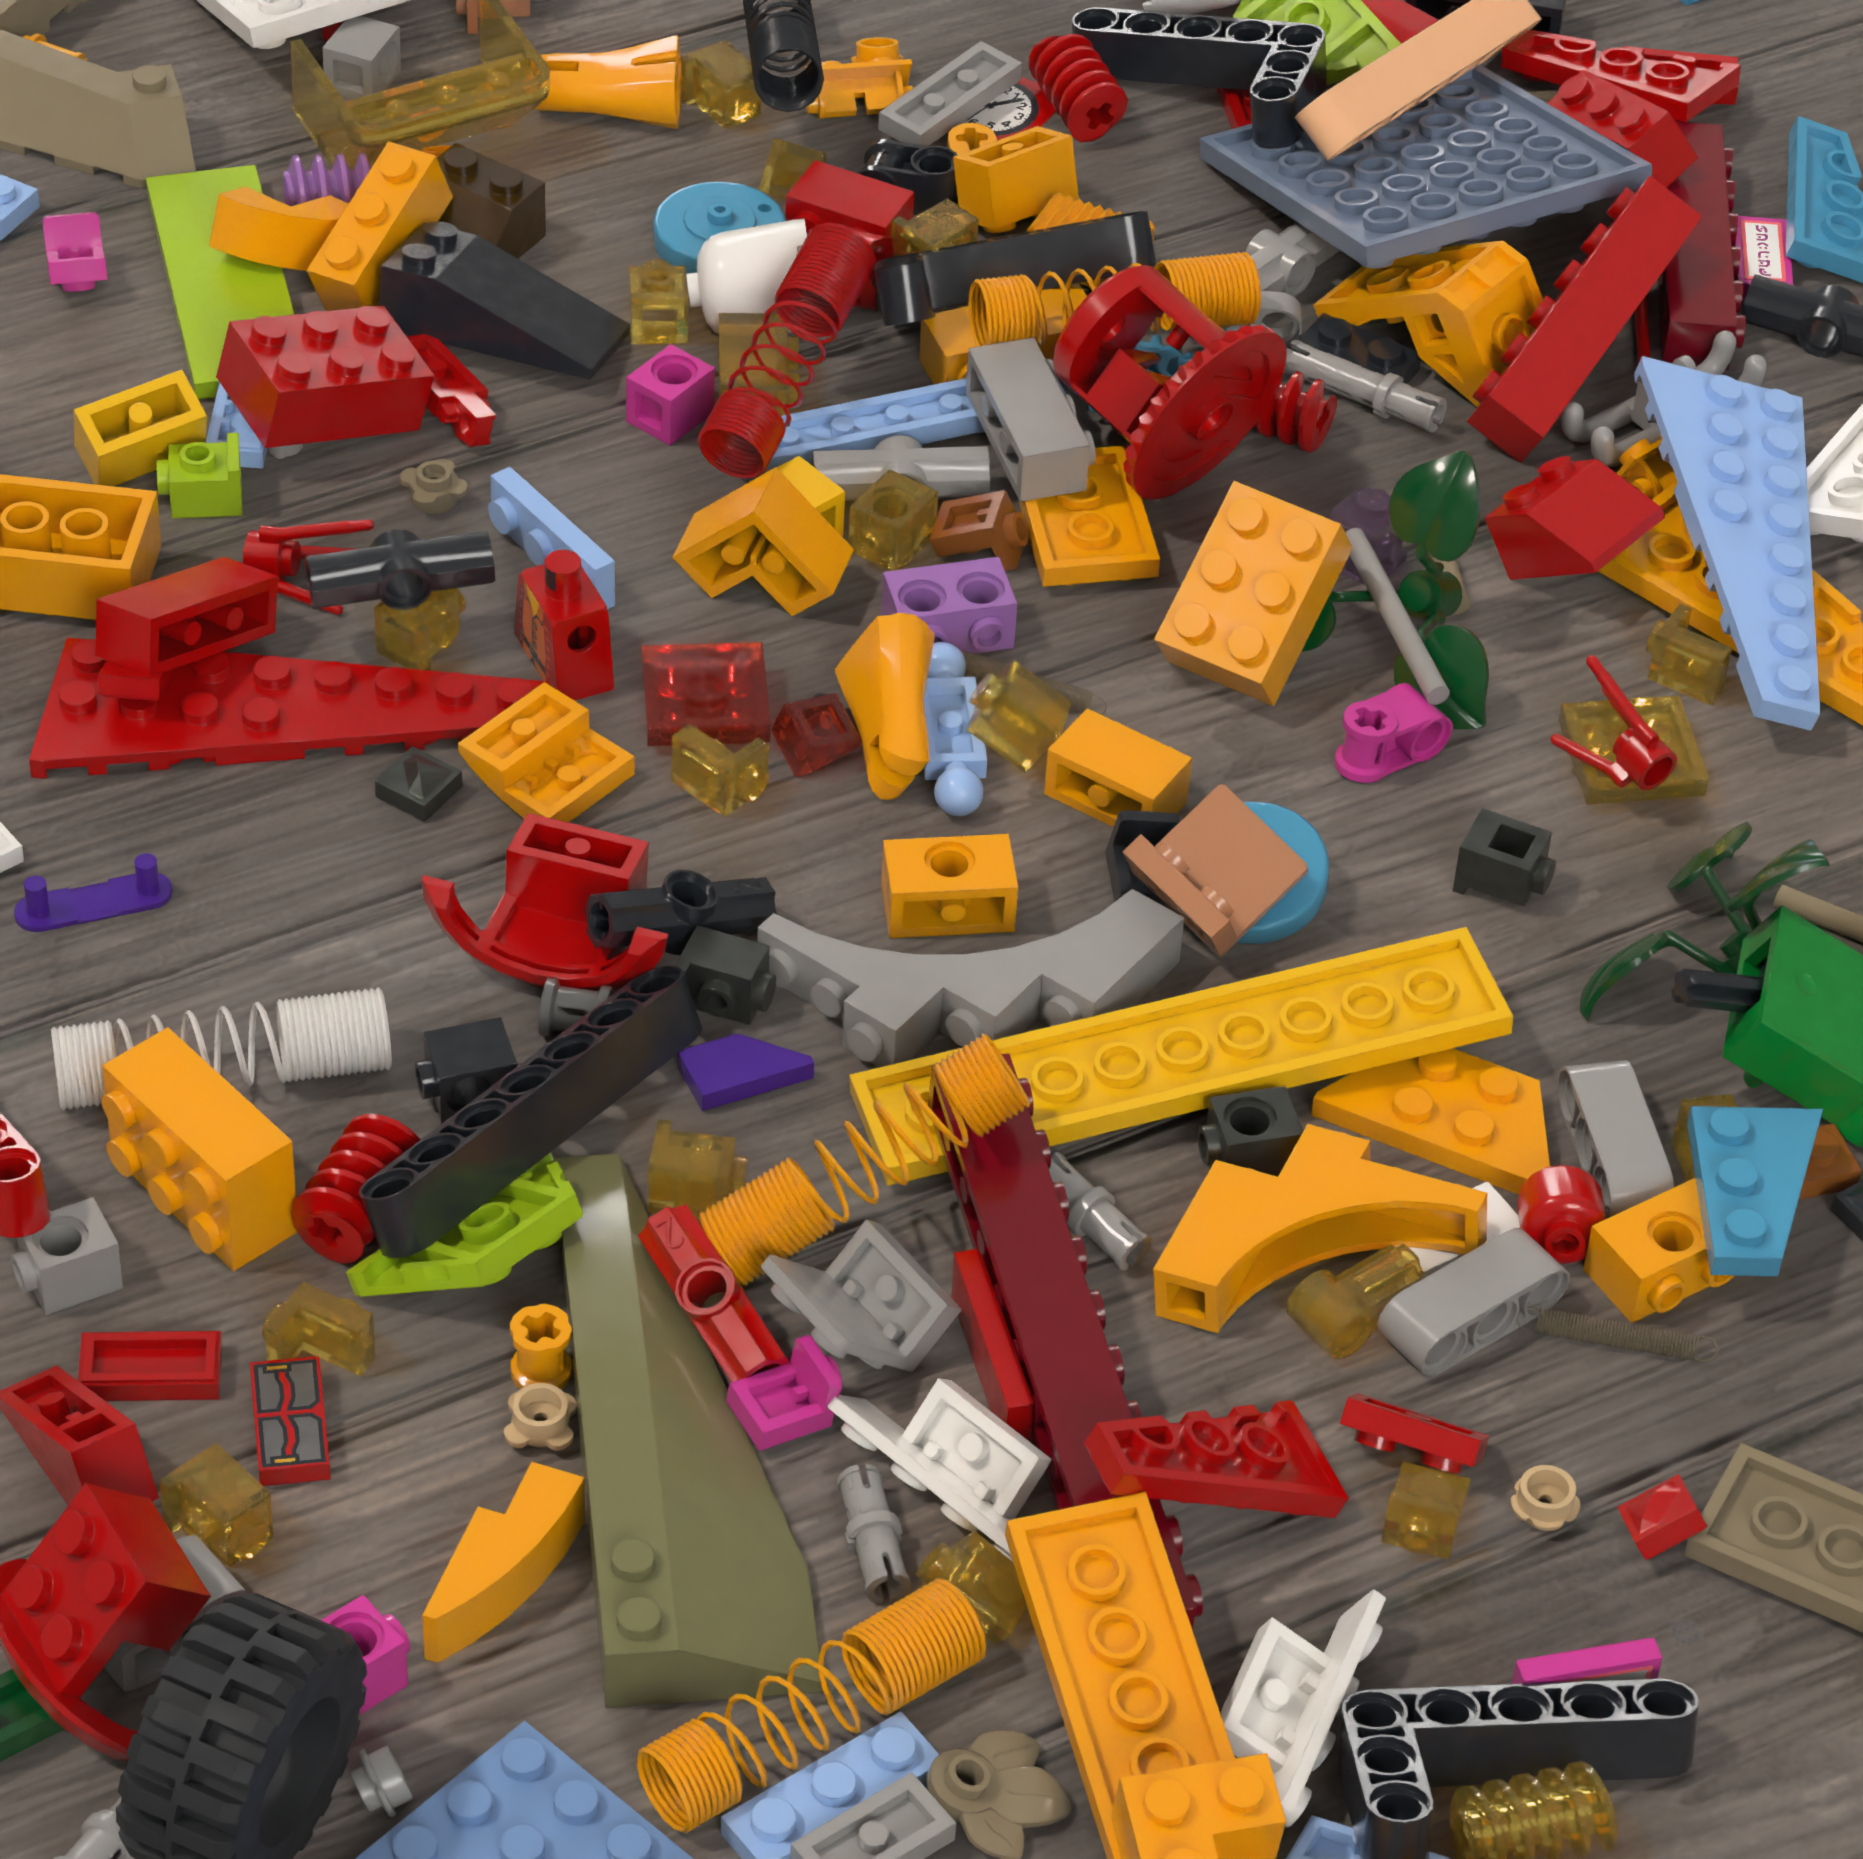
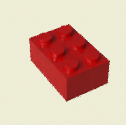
(324, 376)

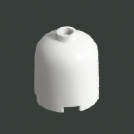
(744, 269)

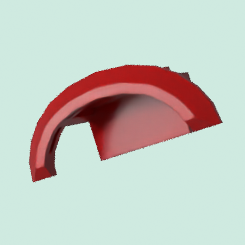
(542, 917)
(91, 1584)

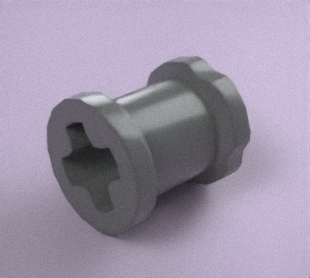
(556, 997)

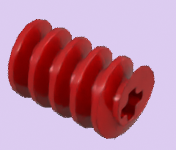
(1078, 85)
(1298, 414)
(330, 1208)

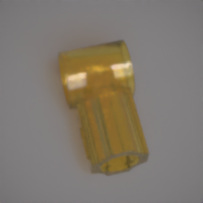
(1346, 1307)

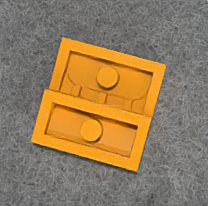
(546, 757)

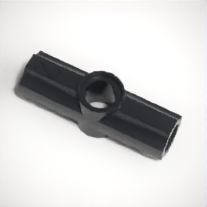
(1820, 320)
(400, 569)
(678, 908)

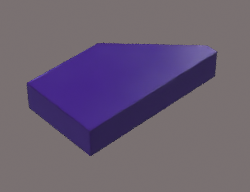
(740, 1069)

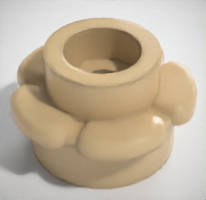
(1550, 1486)

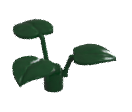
(1441, 513)
(1791, 862)

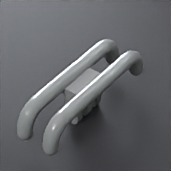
(1600, 426)

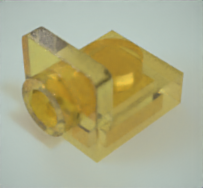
(1687, 659)
(717, 774)
(1425, 1510)

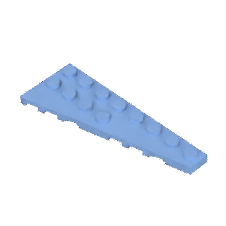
(1748, 512)

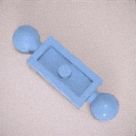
(955, 754)

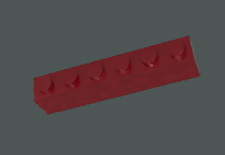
(1698, 284)

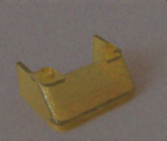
(430, 110)

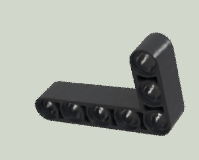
(1272, 59)
(940, 278)
(1429, 1737)

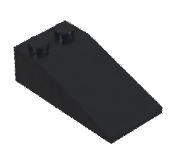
(494, 303)

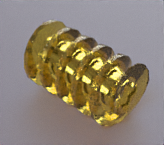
(1533, 1813)

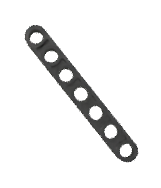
(530, 1112)

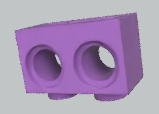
(959, 601)

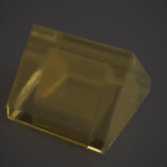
(786, 166)

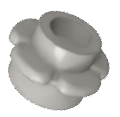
(381, 1781)

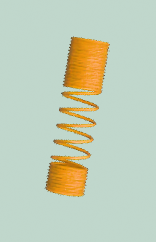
(1220, 285)
(783, 1208)
(890, 1662)

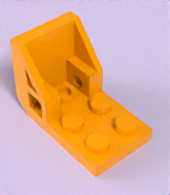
(1474, 289)

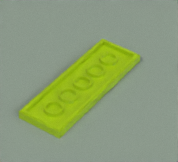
(205, 282)

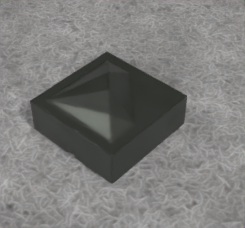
(418, 783)

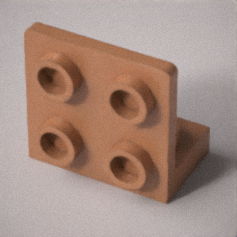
(1218, 869)

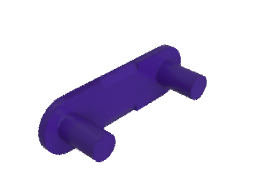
(119, 896)

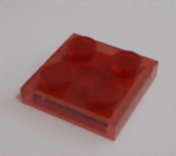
(708, 686)

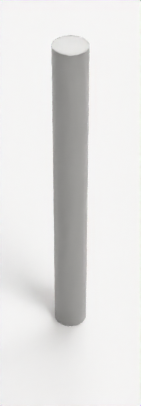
(1397, 618)

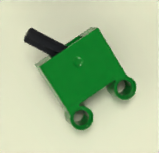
(1792, 1016)

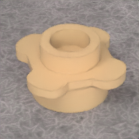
(543, 1403)

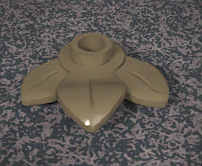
(1002, 1793)

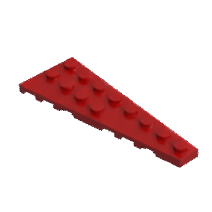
(257, 711)

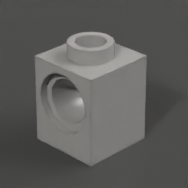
(362, 57)
(69, 1258)

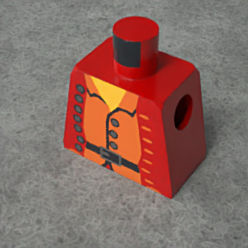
(562, 603)

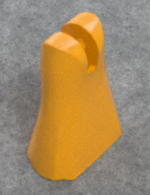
(624, 83)
(885, 691)

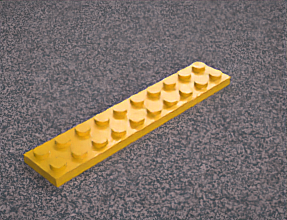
(1220, 1042)

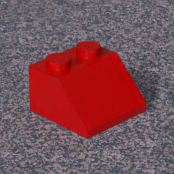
(1569, 520)

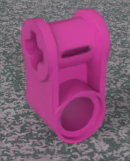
(1390, 734)

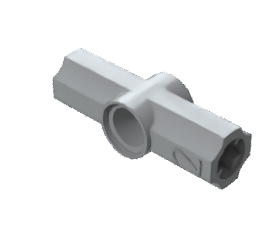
(1288, 258)
(949, 470)

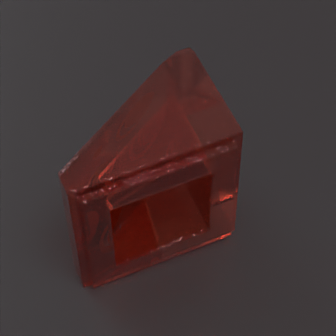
(814, 733)

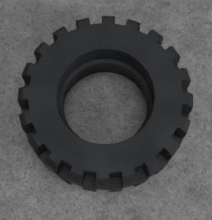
(242, 1736)

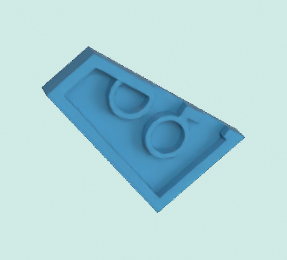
(1749, 1182)

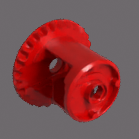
(1173, 423)

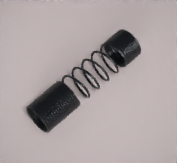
(778, 34)

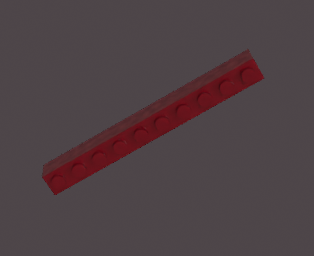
(1052, 1316)

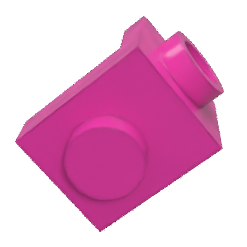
(74, 250)
(788, 1398)

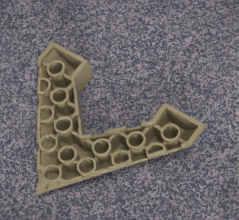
(85, 111)

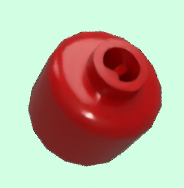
(1561, 1207)

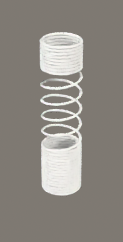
(315, 1040)

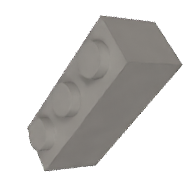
(1028, 419)

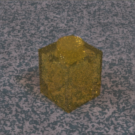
(1017, 715)

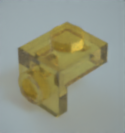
(322, 1326)
(984, 1578)

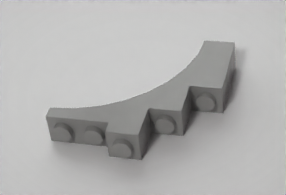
(903, 1000)

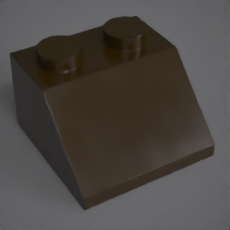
(493, 200)

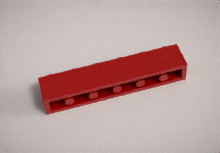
(1583, 319)

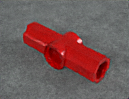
(695, 1273)

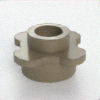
(434, 486)

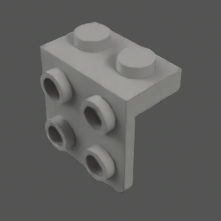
(868, 1300)

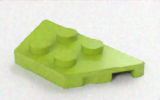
(1350, 28)
(485, 1244)

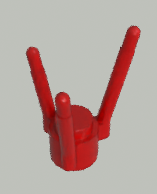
(279, 554)
(1638, 750)

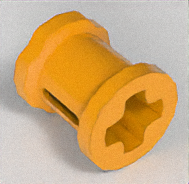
(540, 1339)

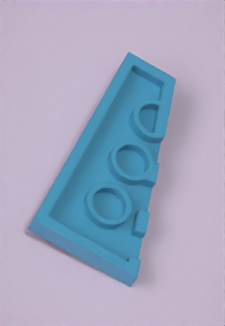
(1824, 200)

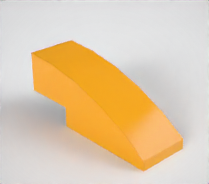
(503, 1559)

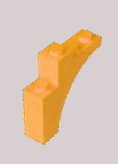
(1323, 1204)

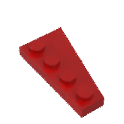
(1667, 84)
(1225, 1461)

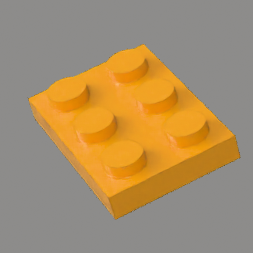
(1094, 531)

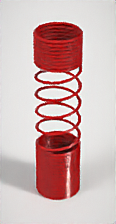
(811, 299)

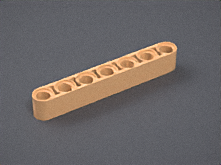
(1413, 72)

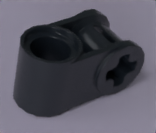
(914, 167)

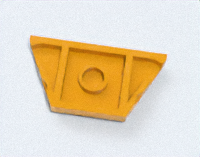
(1447, 1112)

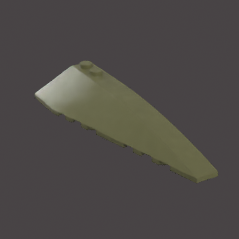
(683, 1529)

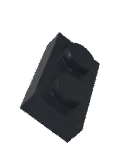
(1362, 347)

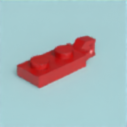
(455, 393)

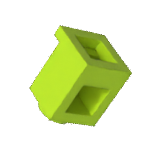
(202, 478)

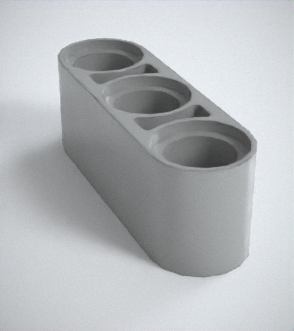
(1613, 1133)
(1473, 1301)

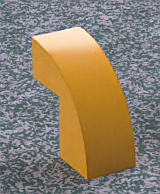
(271, 231)

